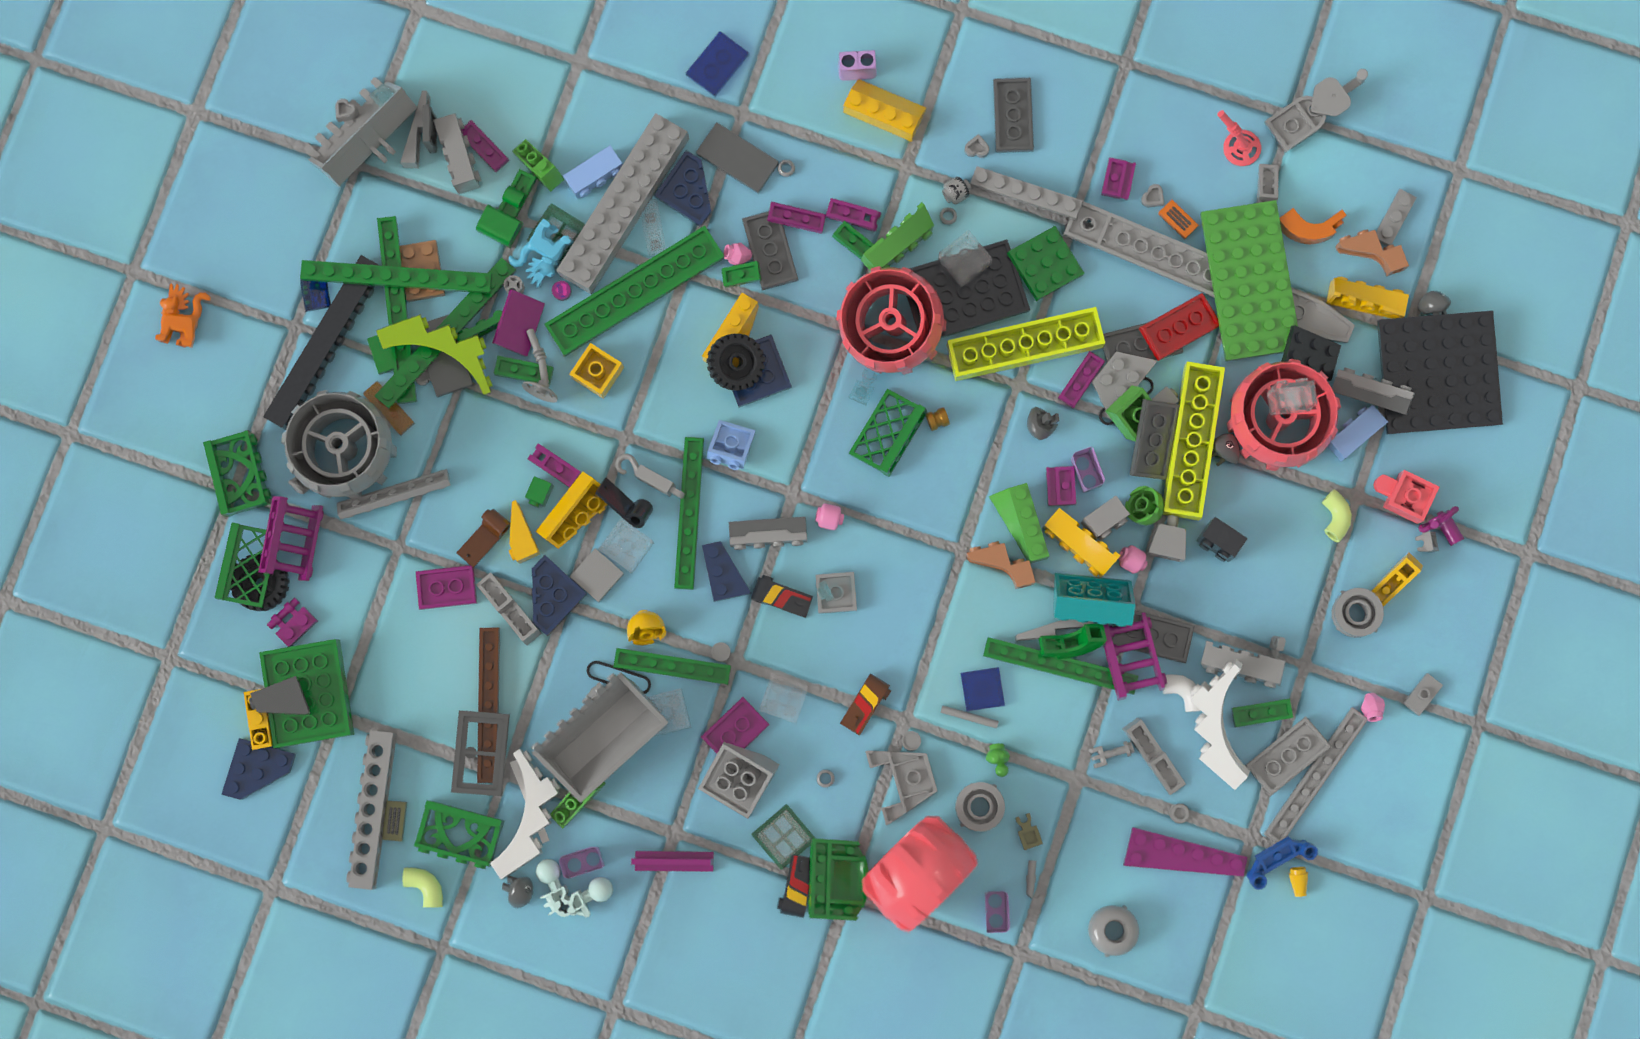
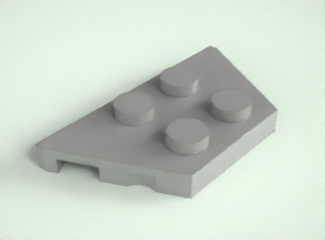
(1119, 375)

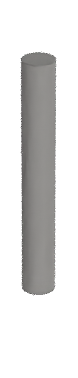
(969, 716)

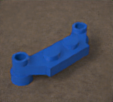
(1276, 856)

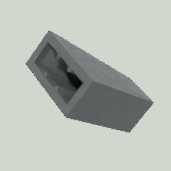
(281, 698)

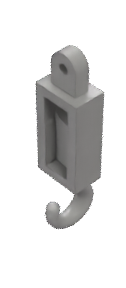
(649, 477)

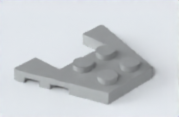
(912, 779)

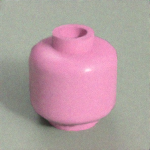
(829, 516)
(1132, 559)

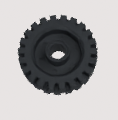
(749, 357)
(275, 590)

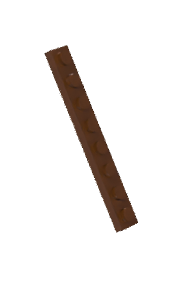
(488, 699)

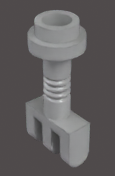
(1277, 644)
(1103, 755)

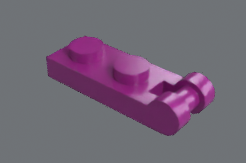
(852, 214)
(554, 465)

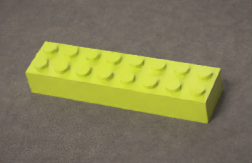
(1025, 344)
(1193, 440)

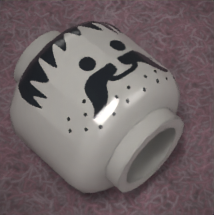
(956, 190)

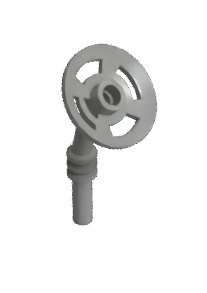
(540, 389)

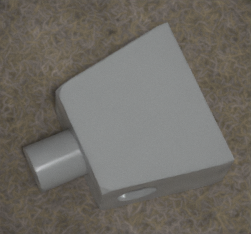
(1169, 541)

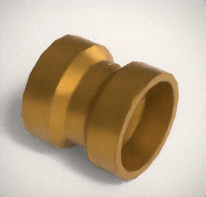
(937, 419)

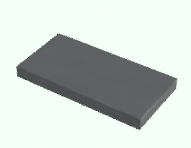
(1013, 115)
(737, 157)
(771, 250)
(1129, 342)
(446, 372)
(1154, 439)
(1169, 637)

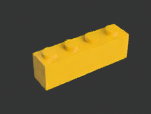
(1367, 298)
(738, 321)
(572, 511)
(1080, 543)

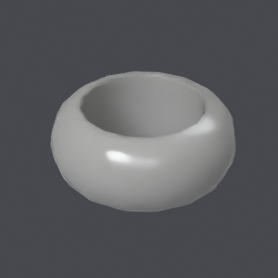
(788, 173)
(948, 222)
(832, 778)

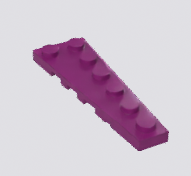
(1168, 853)

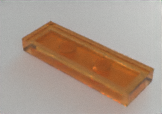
(396, 415)

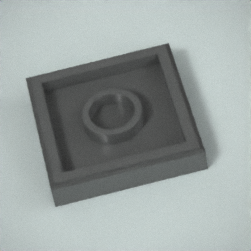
(429, 129)

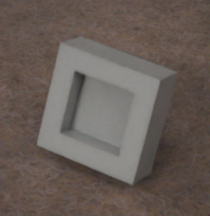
(1430, 542)

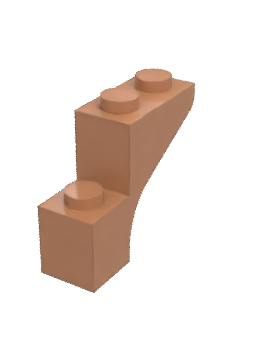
(1368, 246)
(996, 557)

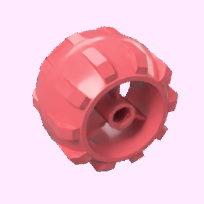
(864, 293)
(1255, 443)
(919, 873)

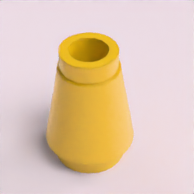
(1299, 879)

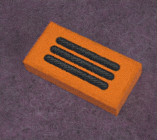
(1178, 219)

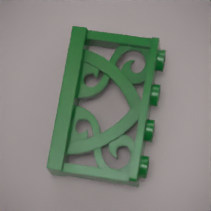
(216, 457)
(441, 813)

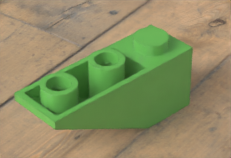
(538, 165)
(570, 807)

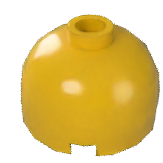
(645, 627)

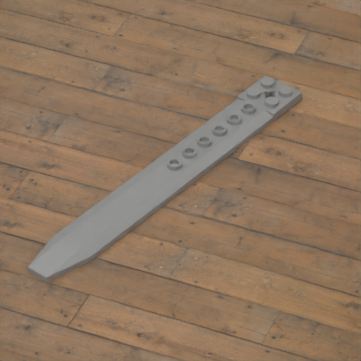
(1186, 265)

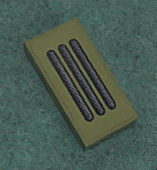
(394, 820)

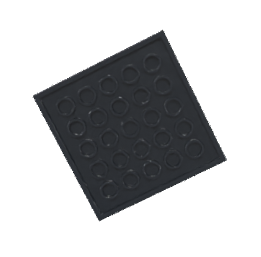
(1447, 365)

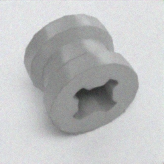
(511, 284)

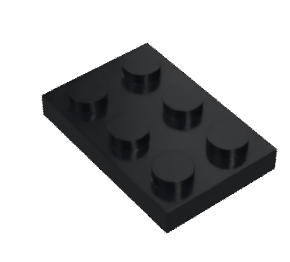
(1312, 351)

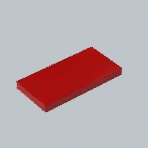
(1179, 326)

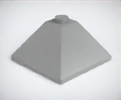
(738, 778)

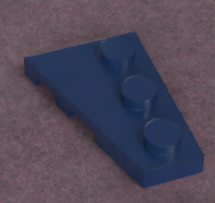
(722, 573)

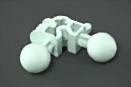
(599, 890)

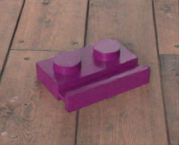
(1118, 178)
(1061, 486)

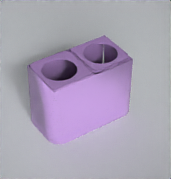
(853, 72)
(1093, 463)
(584, 865)
(1000, 910)

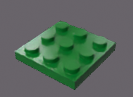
(1045, 263)

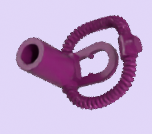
(1447, 525)

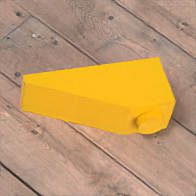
(521, 539)
(1397, 578)

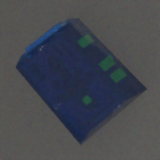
(315, 295)

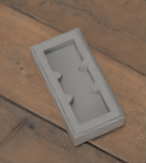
(1422, 694)

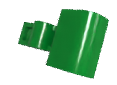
(502, 223)

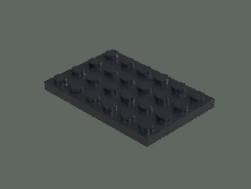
(983, 300)

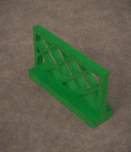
(900, 443)
(229, 565)

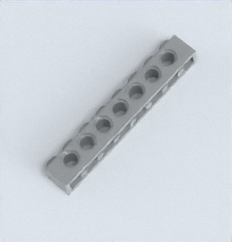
(372, 859)

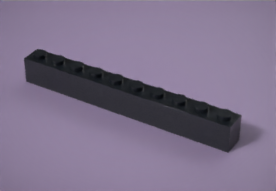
(319, 350)

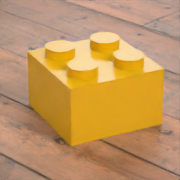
(596, 370)

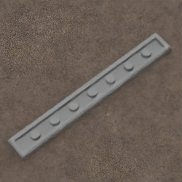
(1315, 776)

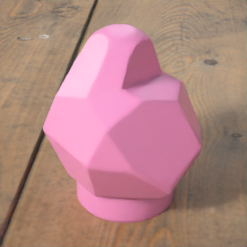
(737, 253)
(1373, 707)

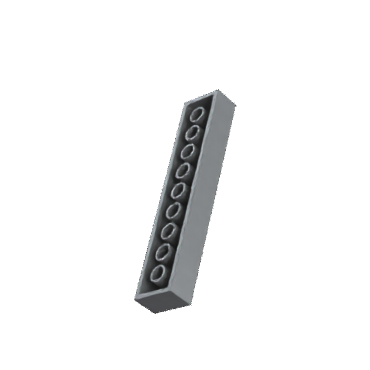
(623, 203)

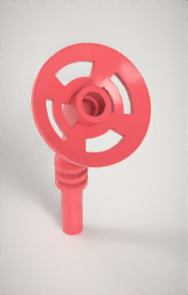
(1240, 144)

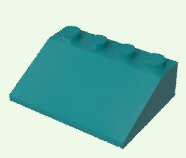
(1093, 599)

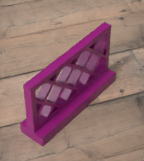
(673, 861)

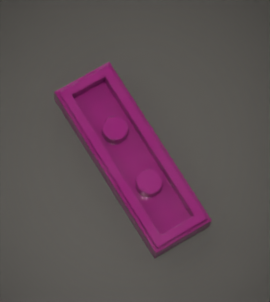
(484, 147)
(796, 217)
(1081, 379)

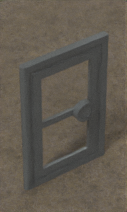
(461, 751)

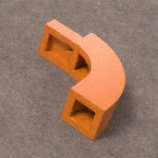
(1307, 233)

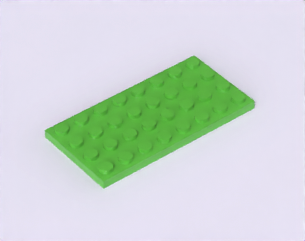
(1249, 279)

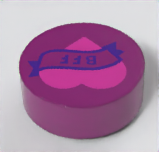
(561, 290)

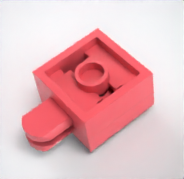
(1407, 495)

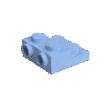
(730, 445)

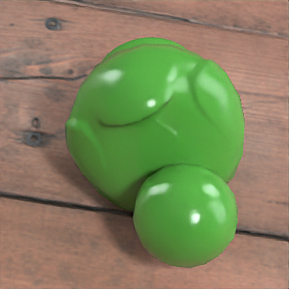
(998, 756)

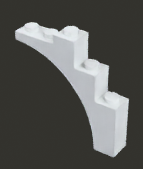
(1210, 725)
(537, 793)

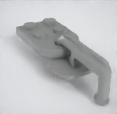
(1298, 123)

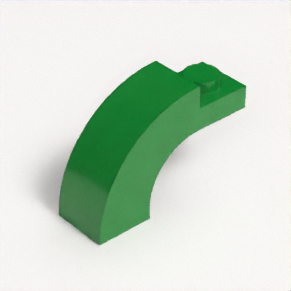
(1073, 644)

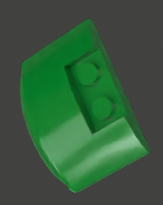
(836, 879)

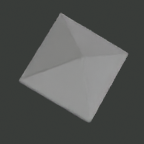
(298, 486)

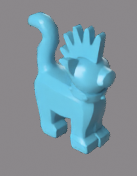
(551, 252)

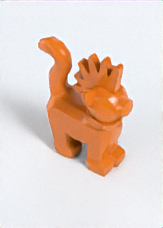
(174, 322)

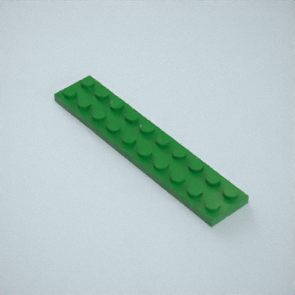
(634, 290)

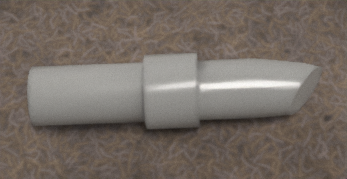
(1031, 878)

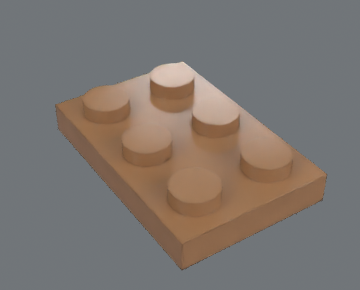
(423, 256)

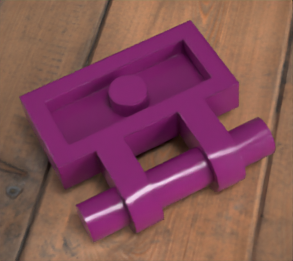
(296, 626)

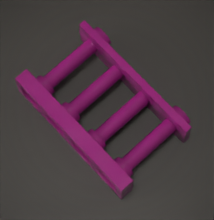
(273, 544)
(1118, 669)

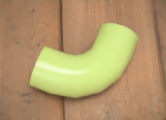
(1340, 516)
(426, 883)

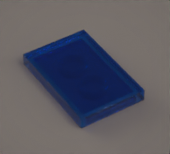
(717, 63)

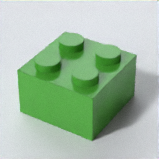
(1126, 411)

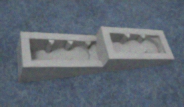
(411, 153)
(1267, 183)
(508, 609)
(1049, 629)
(1154, 756)

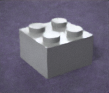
(1103, 519)

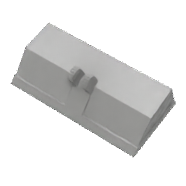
(362, 135)
(600, 736)

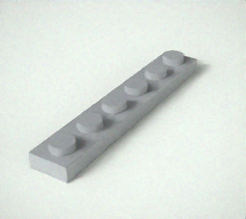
(1026, 193)
(393, 494)

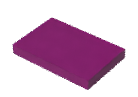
(517, 317)
(446, 587)
(737, 727)

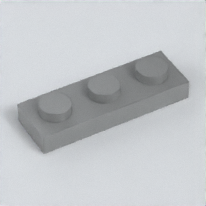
(1395, 217)

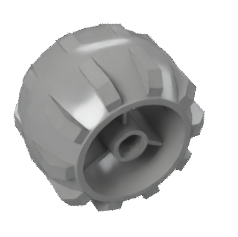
(305, 430)

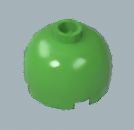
(1145, 505)

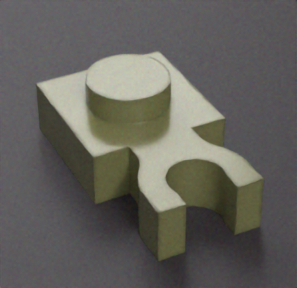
(1028, 835)

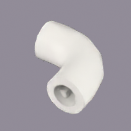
(1182, 686)

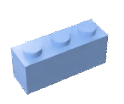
(593, 172)
(1356, 432)

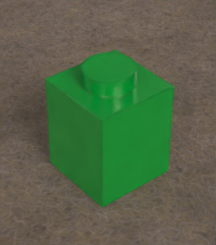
(539, 492)

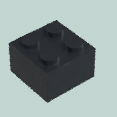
(1221, 540)

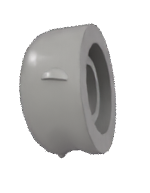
(1371, 605)
(995, 802)
(1097, 930)

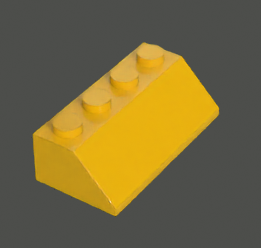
(884, 109)

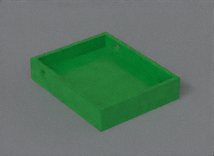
(324, 687)

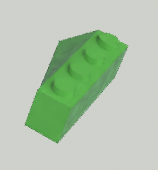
(900, 240)
(1020, 517)

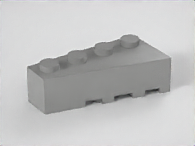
(456, 153)
(1253, 669)

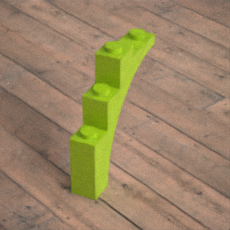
(466, 351)

